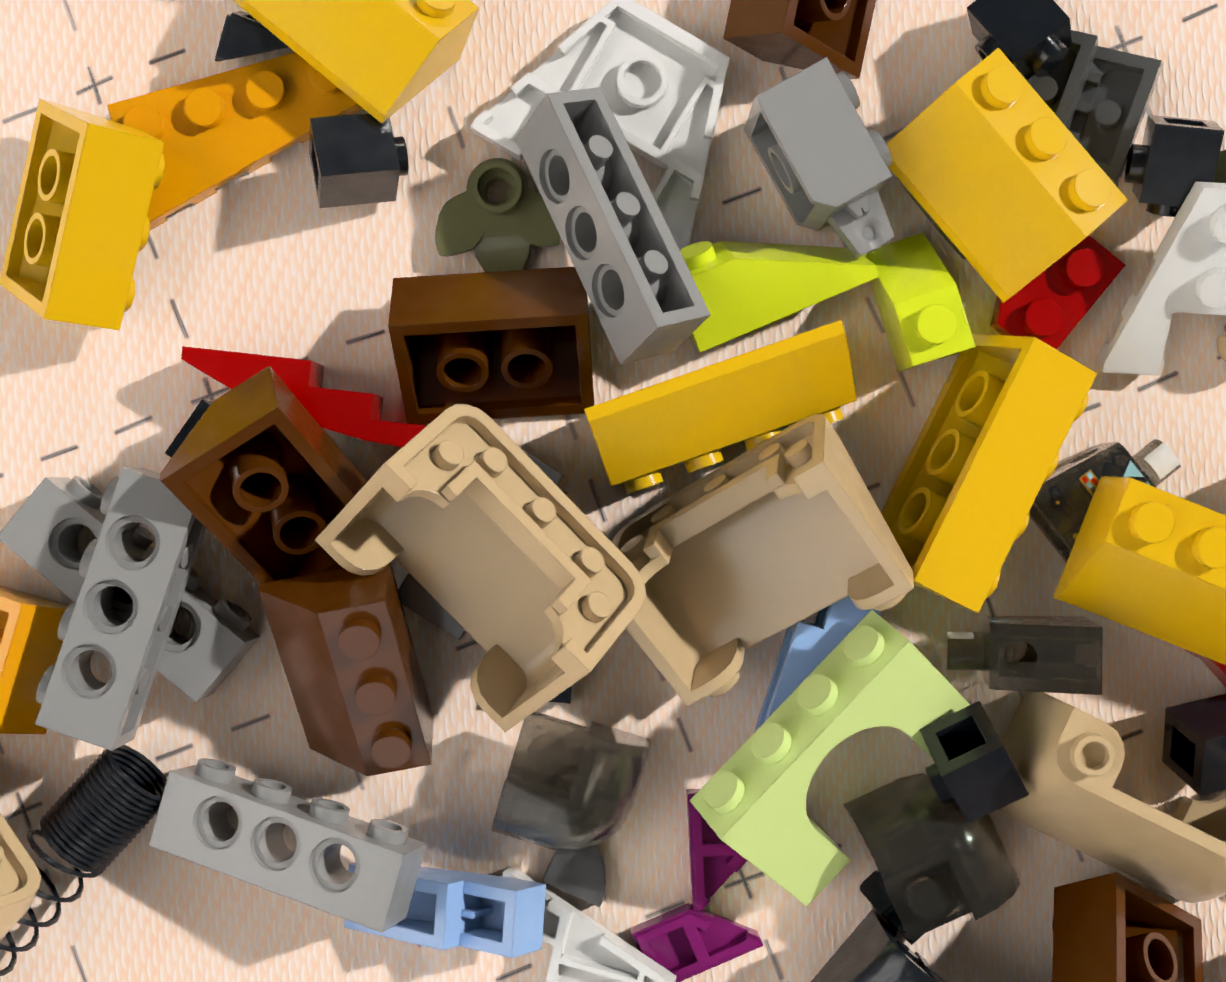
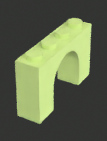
(762, 790)

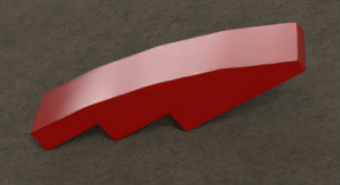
(333, 409)

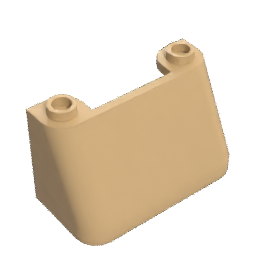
(757, 554)
(497, 555)
(1070, 773)

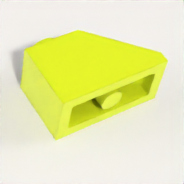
(918, 303)

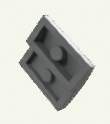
(1100, 98)

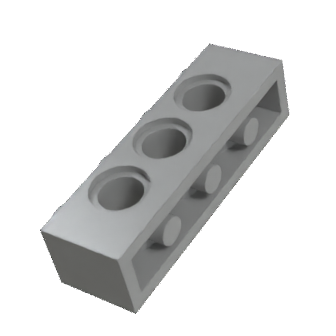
(611, 225)
(46, 537)
(68, 691)
(196, 828)

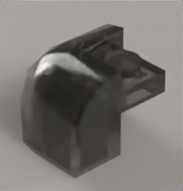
(570, 783)
(930, 855)

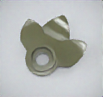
(495, 230)

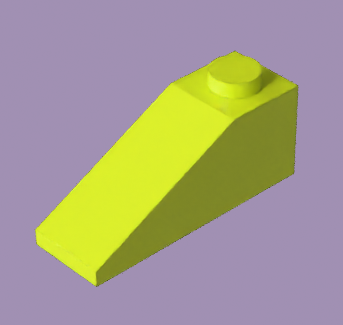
(763, 282)

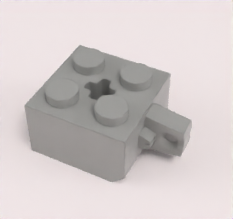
(824, 156)

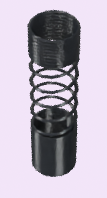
(93, 825)

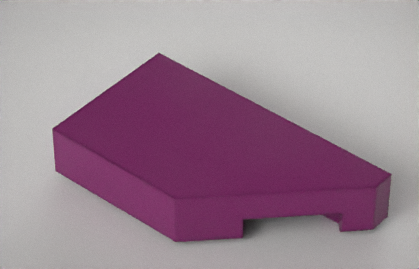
(709, 857)
(693, 940)

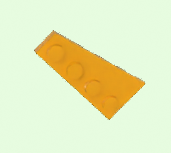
(228, 125)

